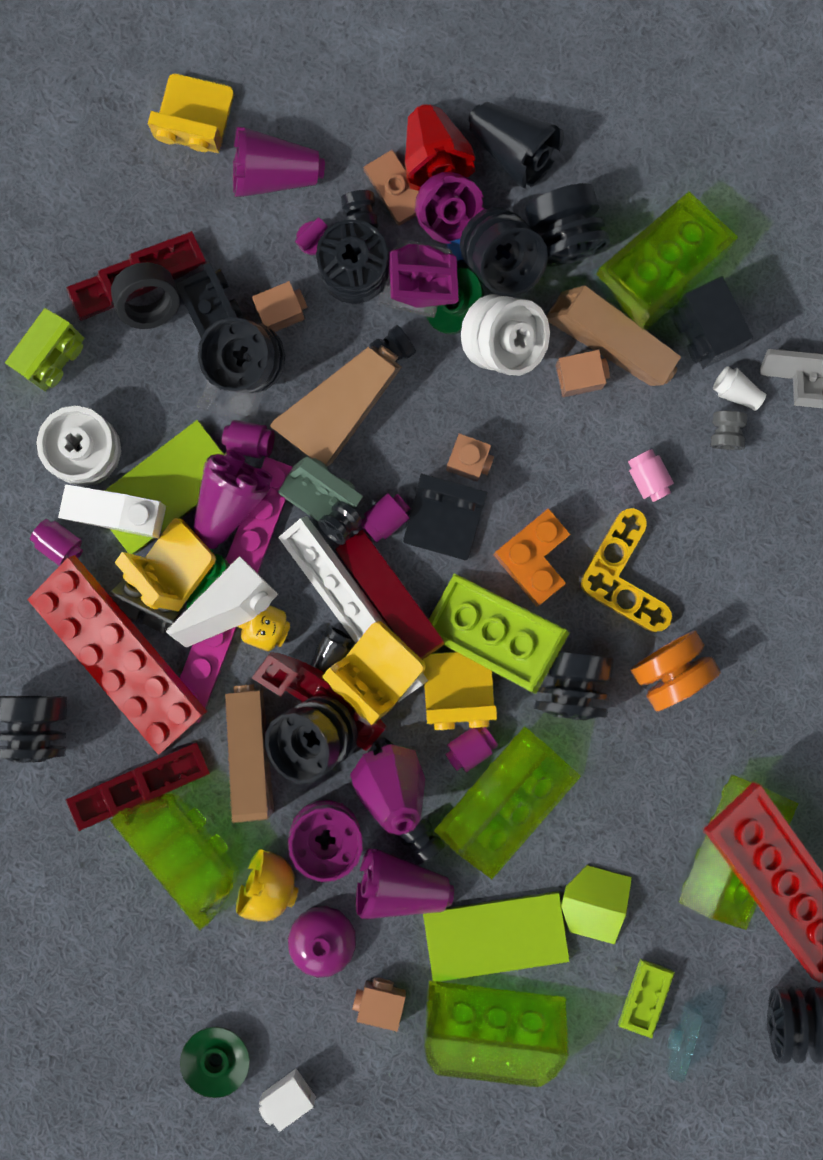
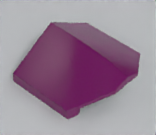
(423, 276)

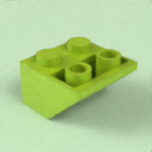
(46, 350)

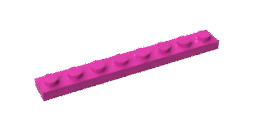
(251, 545)

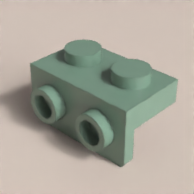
(316, 489)

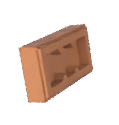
(392, 186)

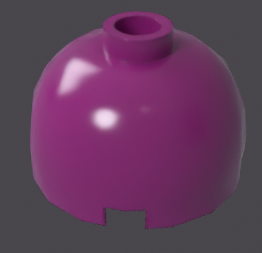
(446, 203)
(322, 941)

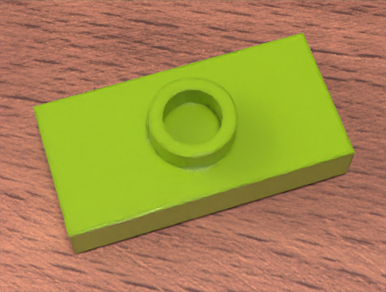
(646, 998)

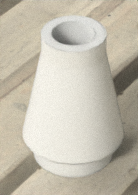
(736, 387)

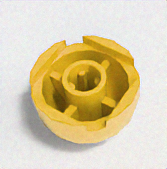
(267, 889)

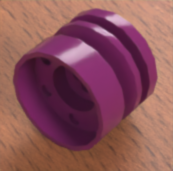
(340, 854)

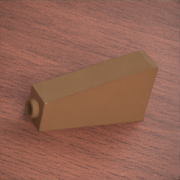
(616, 336)
(335, 409)
(248, 755)

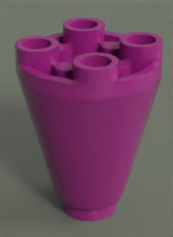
(227, 496)

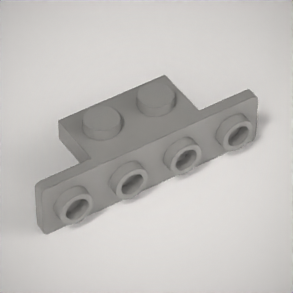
(803, 368)

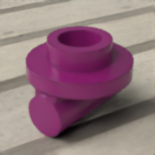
(309, 235)

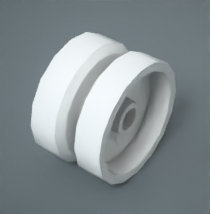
(505, 334)
(59, 442)

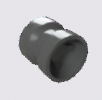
(729, 433)

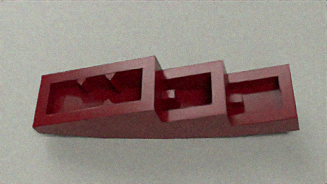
(176, 255)
(389, 595)
(137, 786)

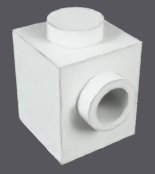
(286, 1100)

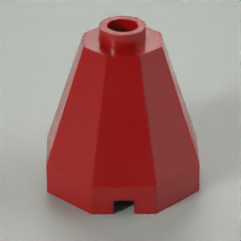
(435, 147)

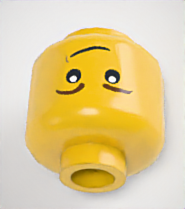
(266, 629)

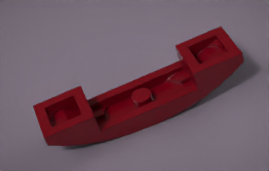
(303, 681)

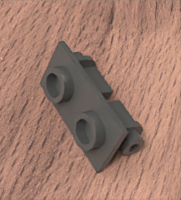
(130, 602)

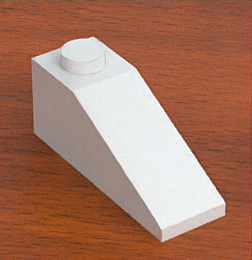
(112, 511)
(226, 604)

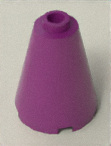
(272, 164)
(399, 888)

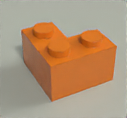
(525, 557)

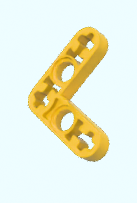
(611, 573)

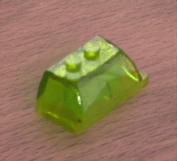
(666, 260)
(180, 854)
(495, 1034)

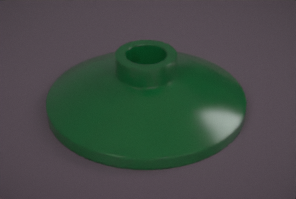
(450, 317)
(202, 1074)

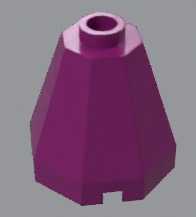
(391, 787)

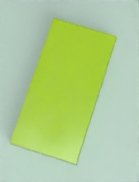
(170, 477)
(497, 633)
(496, 937)

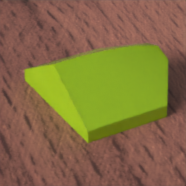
(596, 903)

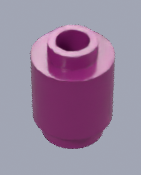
(248, 439)
(385, 517)
(55, 541)
(470, 748)

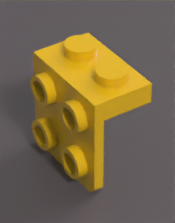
(192, 113)
(170, 568)
(375, 672)
(457, 691)

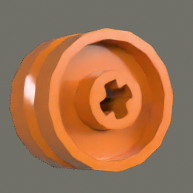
(677, 675)

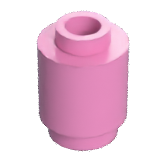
(650, 475)

